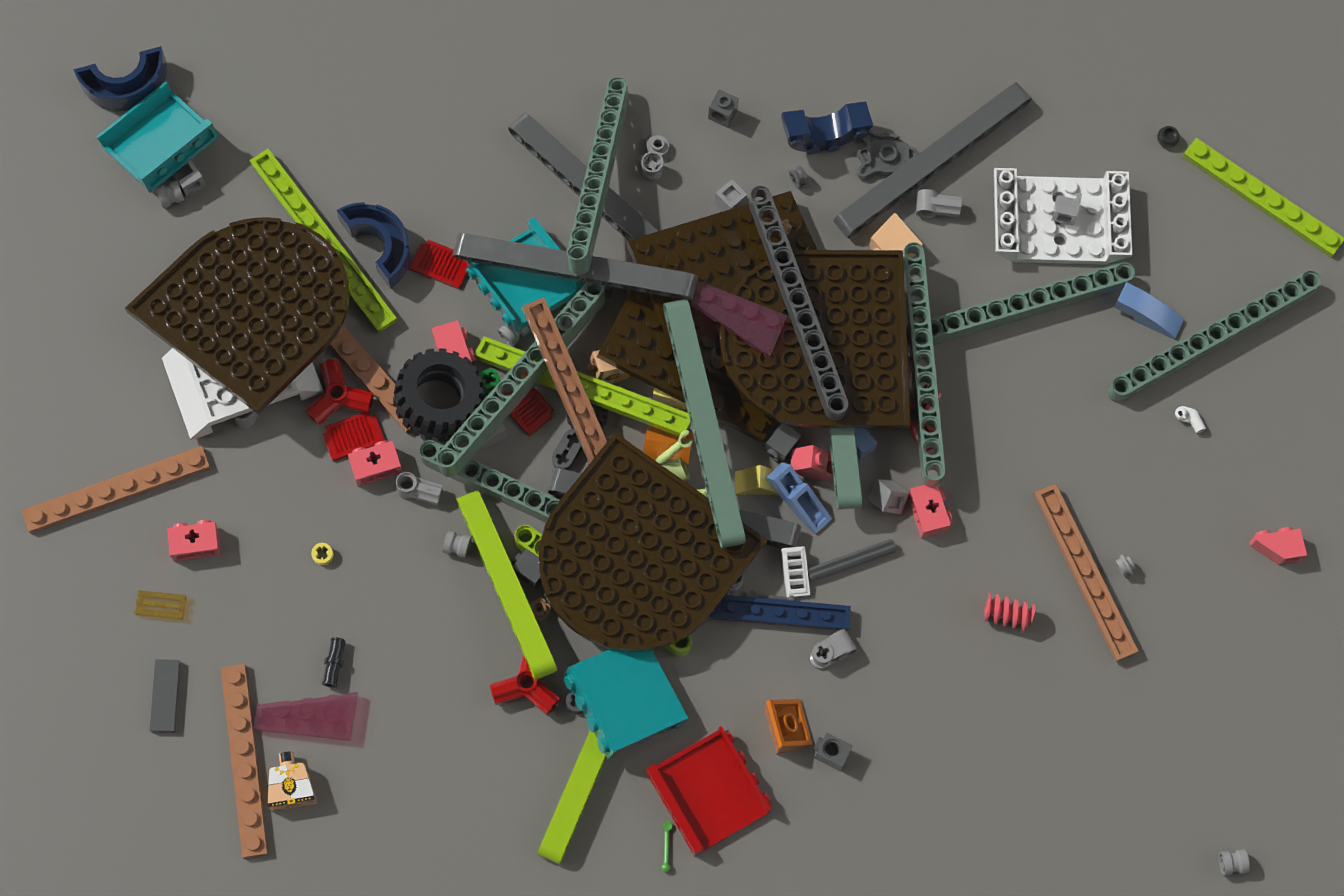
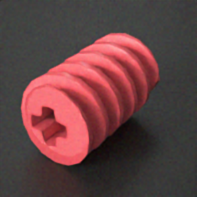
(1008, 611)

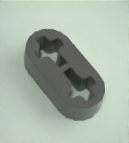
(563, 447)

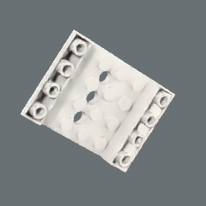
(1026, 210)
(208, 403)

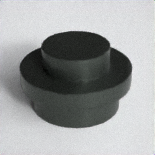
(1168, 137)

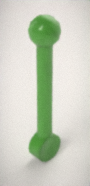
(667, 827)

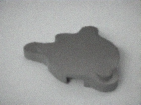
(883, 154)

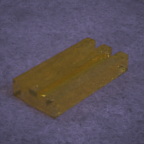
(159, 595)

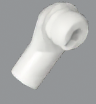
(1190, 416)

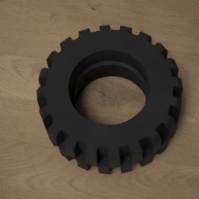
(440, 367)

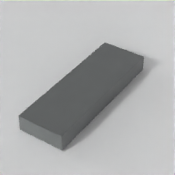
(165, 695)

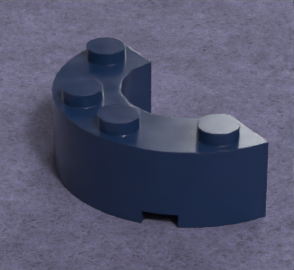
(125, 91)
(828, 131)
(384, 224)

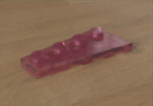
(748, 320)
(317, 717)

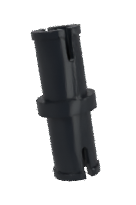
(333, 662)

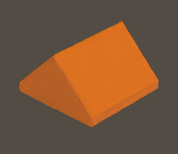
(659, 441)
(787, 725)

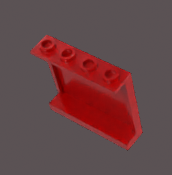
(709, 791)

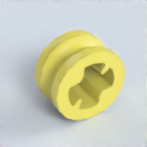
(315, 555)

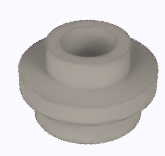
(658, 139)
(1125, 565)

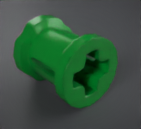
(487, 376)

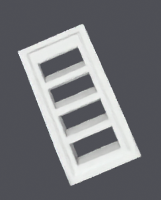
(793, 552)

